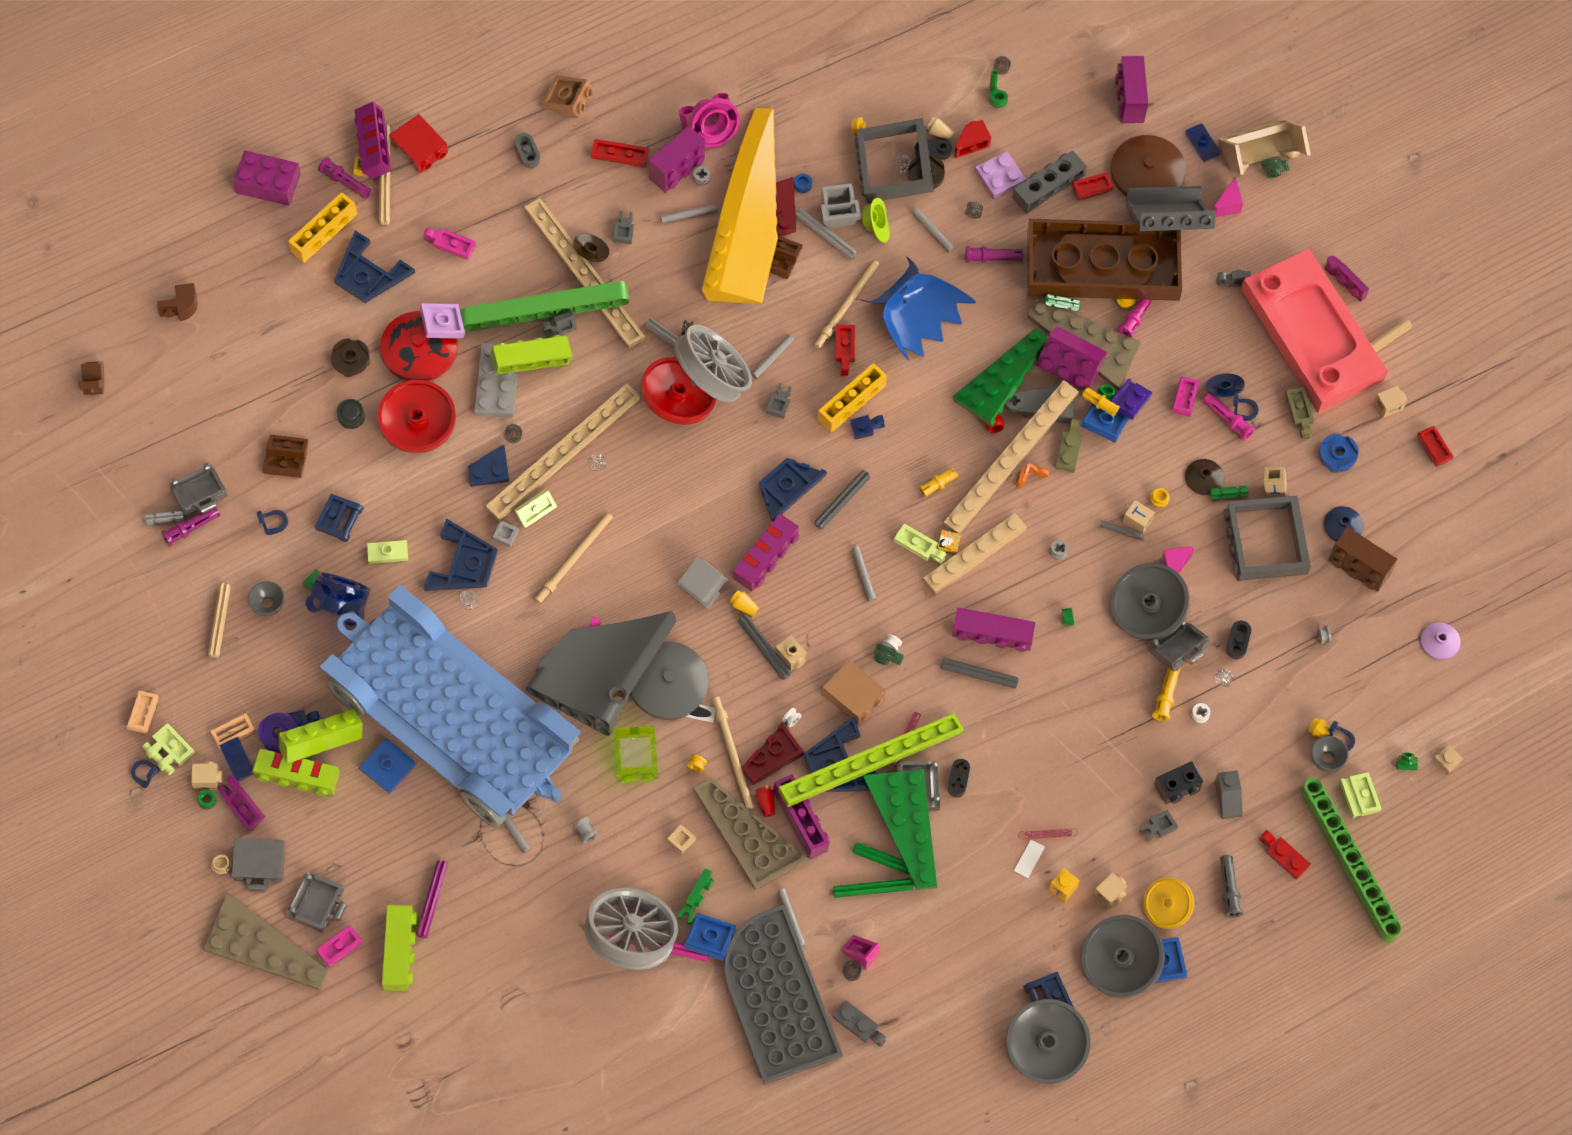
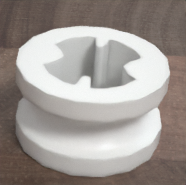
(892, 642)
(1203, 708)
(791, 717)

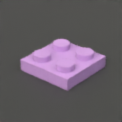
(999, 174)
(442, 321)

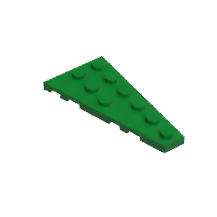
(998, 382)
(905, 812)

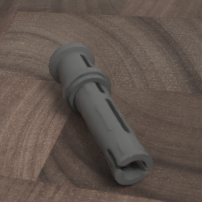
(1231, 894)

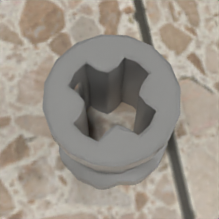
(585, 830)

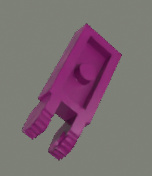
(1346, 277)
(241, 804)

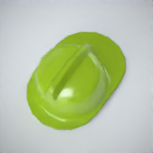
(875, 219)

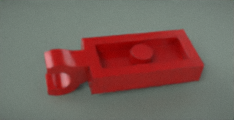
(845, 347)
(1285, 855)

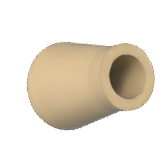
(939, 129)

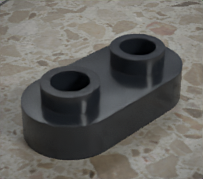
(934, 149)
(1238, 641)

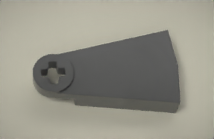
(1031, 401)

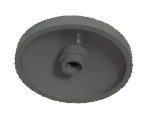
(1150, 601)
(672, 683)
(1123, 956)
(1048, 1041)

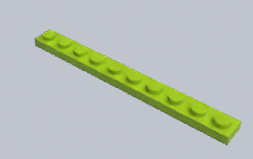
(870, 760)

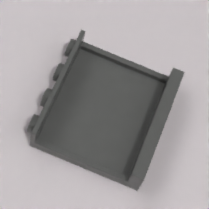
(1169, 208)

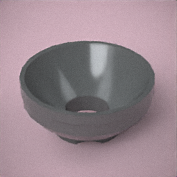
(264, 591)
(1333, 746)

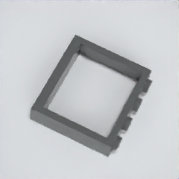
(901, 189)
(1243, 573)

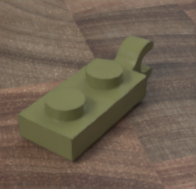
(1300, 410)
(1069, 448)

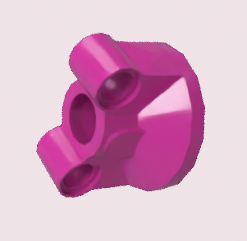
(717, 127)

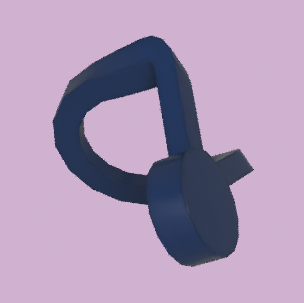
(1235, 404)
(273, 530)
(1334, 727)
(152, 772)

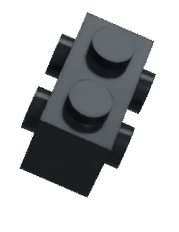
(1178, 783)

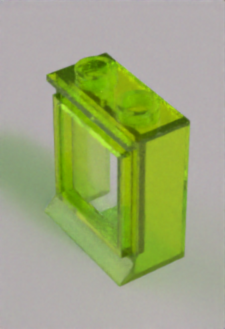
(636, 754)

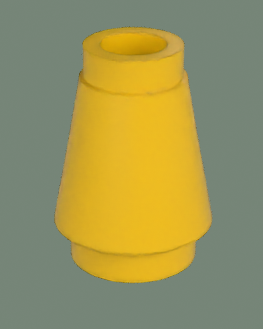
(744, 603)

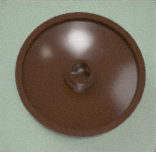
(1147, 163)

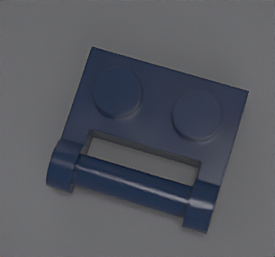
(333, 514)
(1051, 986)

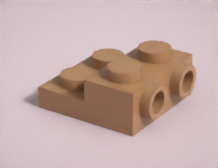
(568, 96)

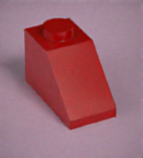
(973, 138)

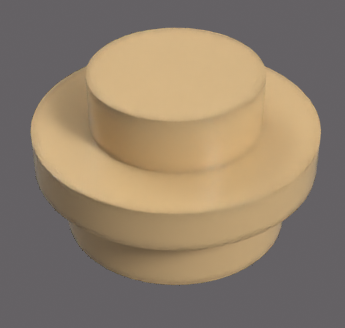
(221, 864)

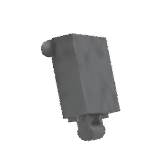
(198, 490)
(1180, 647)
(931, 780)
(258, 861)
(316, 902)

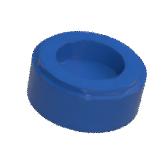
(802, 183)

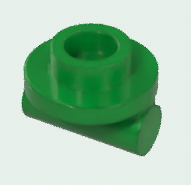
(1407, 761)

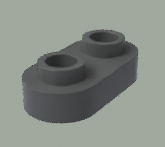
(527, 152)

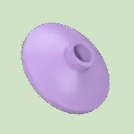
(1437, 648)

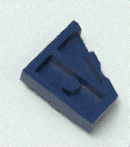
(490, 468)

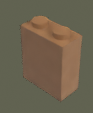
(854, 692)

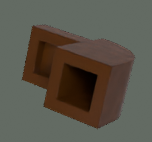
(184, 304)
(92, 378)

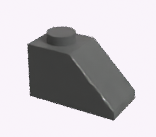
(1229, 794)

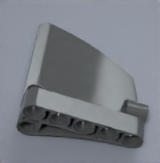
(596, 666)

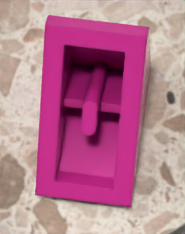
(1230, 201)
(1177, 557)
(861, 950)

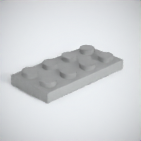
(494, 392)

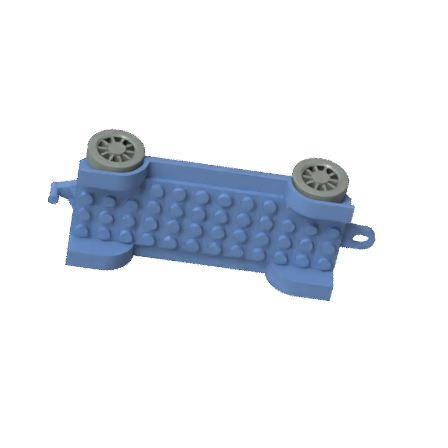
(450, 708)

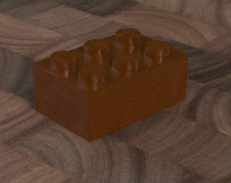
(1362, 559)

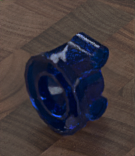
(338, 596)

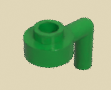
(997, 98)

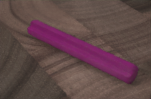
(432, 899)

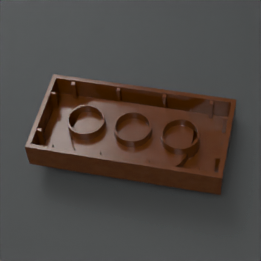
(1102, 260)

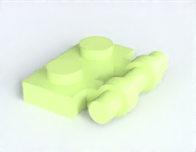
(173, 744)

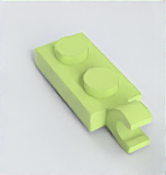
(919, 544)

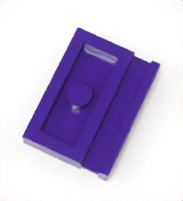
(1131, 399)

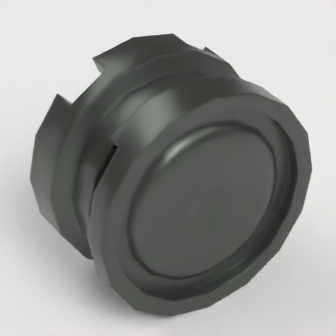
(350, 413)

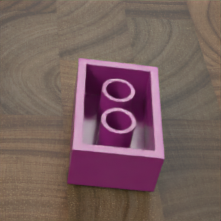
(1132, 89)
(677, 159)
(266, 178)
(1071, 358)

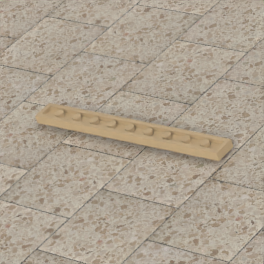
(581, 269)
(562, 452)
(1011, 457)

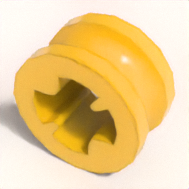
(696, 763)

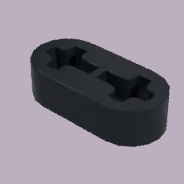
(963, 779)

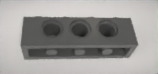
(1060, 180)

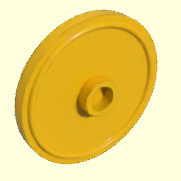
(1168, 903)

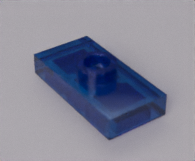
(1202, 142)
(237, 759)

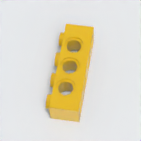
(322, 227)
(852, 398)

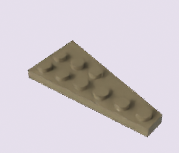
(1120, 347)
(752, 841)
(254, 943)

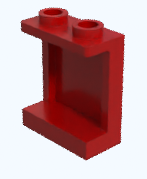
(419, 143)

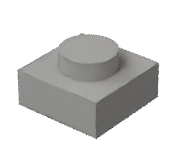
(505, 534)

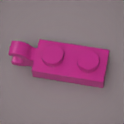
(450, 242)

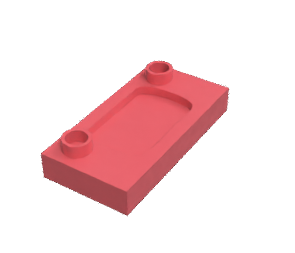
(1313, 330)

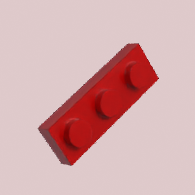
(620, 153)

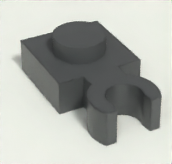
(624, 230)
(1234, 279)
(562, 324)
(779, 403)
(1160, 824)

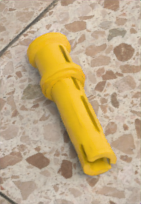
(1165, 699)

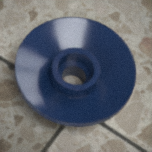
(1225, 385)
(1335, 527)

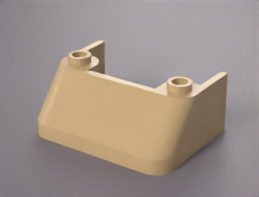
(1264, 142)

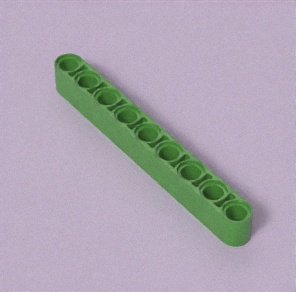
(544, 306)
(1351, 869)

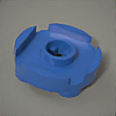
(1341, 443)

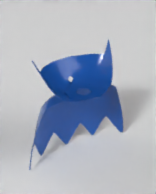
(926, 305)

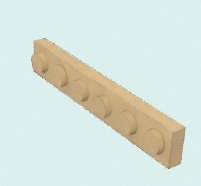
(974, 553)

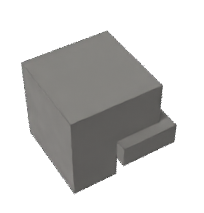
(839, 206)
(703, 582)

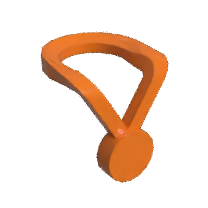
(1038, 471)

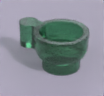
(1274, 167)
(884, 654)

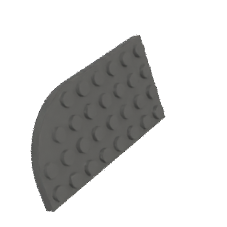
(777, 998)

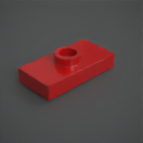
(1092, 186)
(1435, 446)

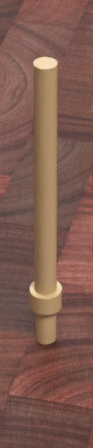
(827, 331)
(550, 585)
(722, 717)

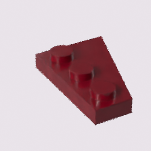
(785, 207)
(773, 755)

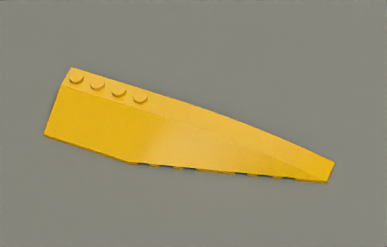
(747, 221)

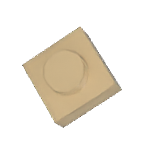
(1448, 759)
(681, 839)

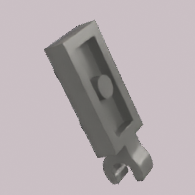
(859, 1023)

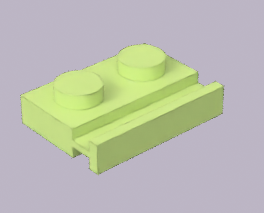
(1360, 795)

